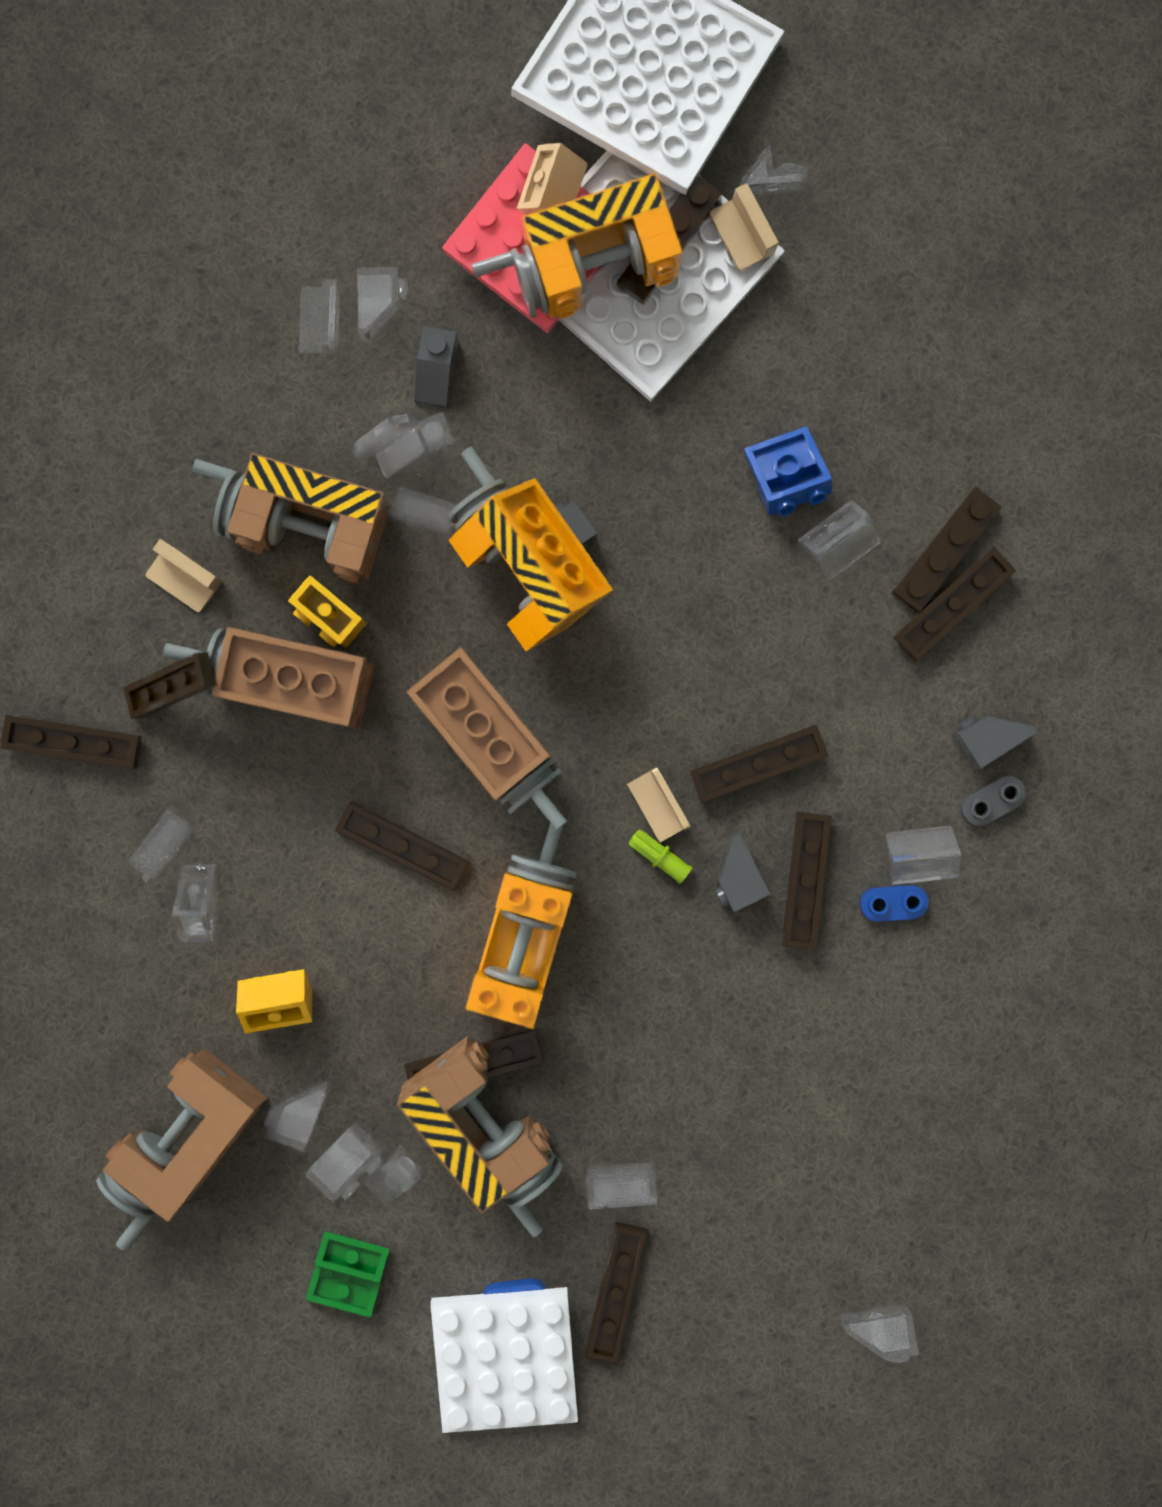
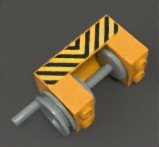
(588, 234)
(536, 545)
(523, 937)

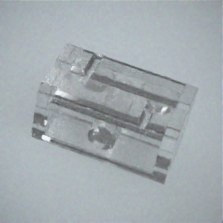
(345, 1161)
(621, 1185)

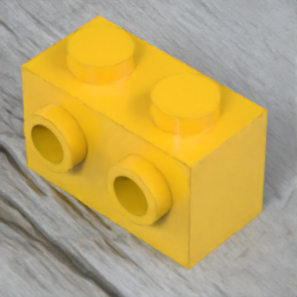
(329, 613)
(274, 1001)

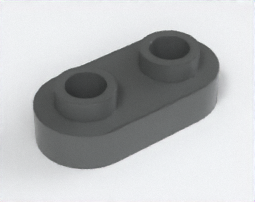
(993, 799)

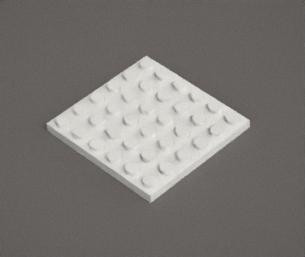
(649, 77)
(658, 338)

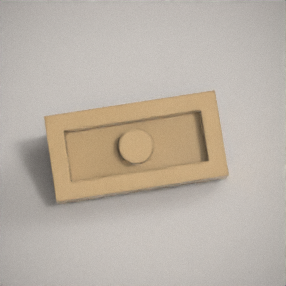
(552, 178)
(744, 229)
(182, 576)
(658, 805)

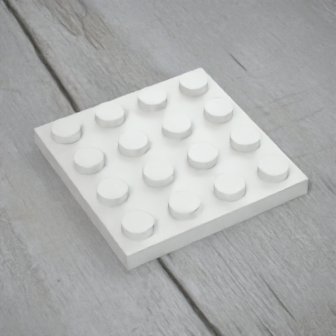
(504, 1360)

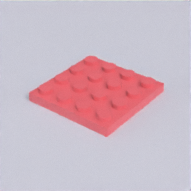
(495, 229)

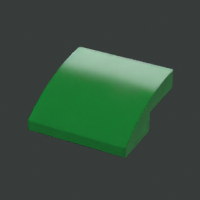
(347, 1274)

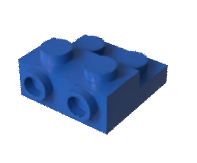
(789, 472)

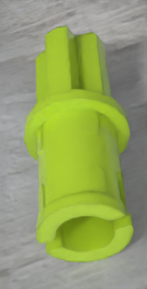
(660, 856)

